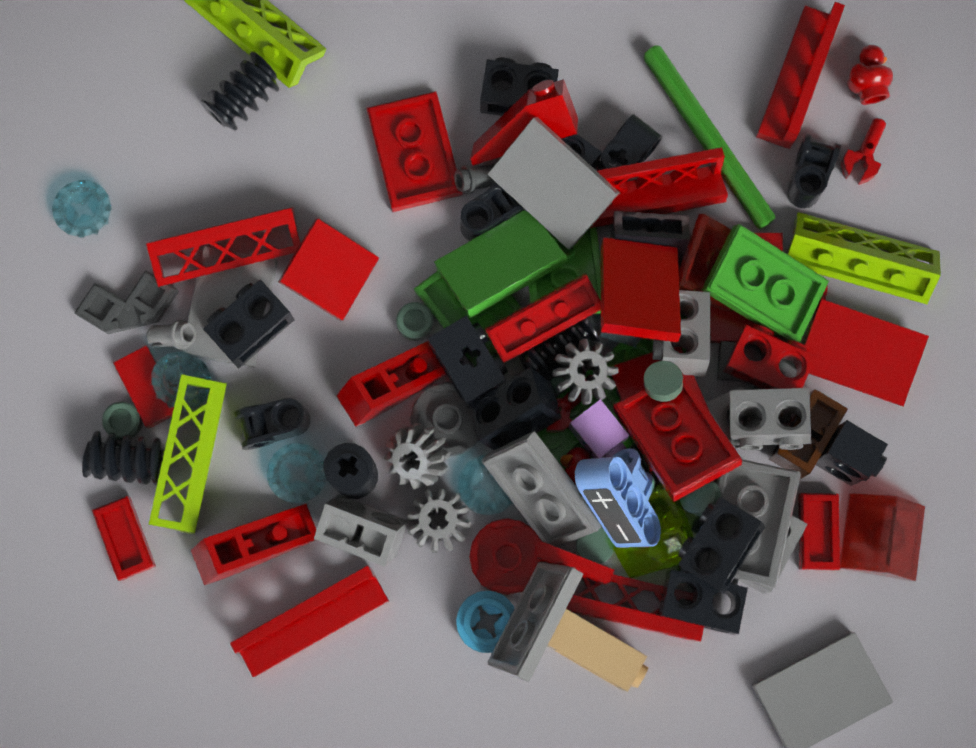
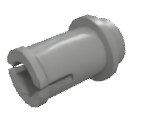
(177, 335)

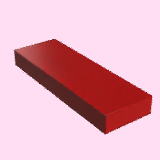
(544, 318)

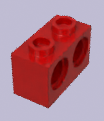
(766, 373)

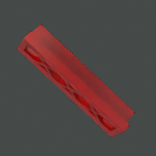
(799, 75)
(668, 193)
(218, 233)
(633, 616)
(310, 621)

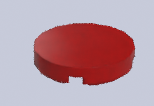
(504, 555)

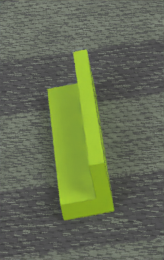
(251, 32)
(863, 261)
(202, 458)

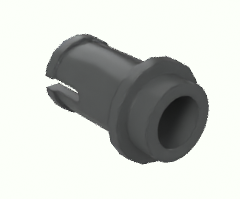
(469, 179)

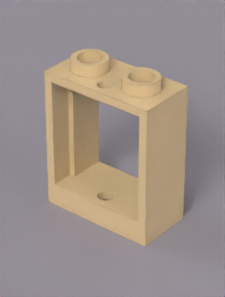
(598, 652)

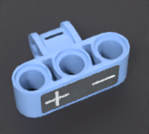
(619, 496)

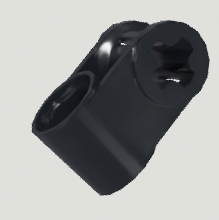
(631, 144)
(812, 165)
(493, 205)
(264, 423)

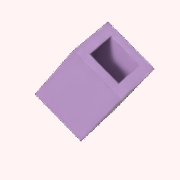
(599, 431)

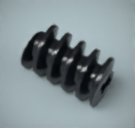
(242, 92)
(543, 355)
(351, 456)
(122, 459)

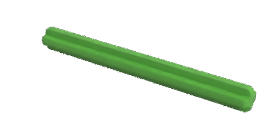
(708, 136)

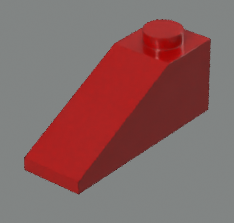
(547, 101)
(389, 383)
(253, 543)

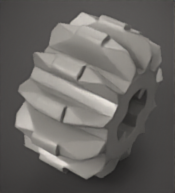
(594, 362)
(430, 460)
(451, 518)

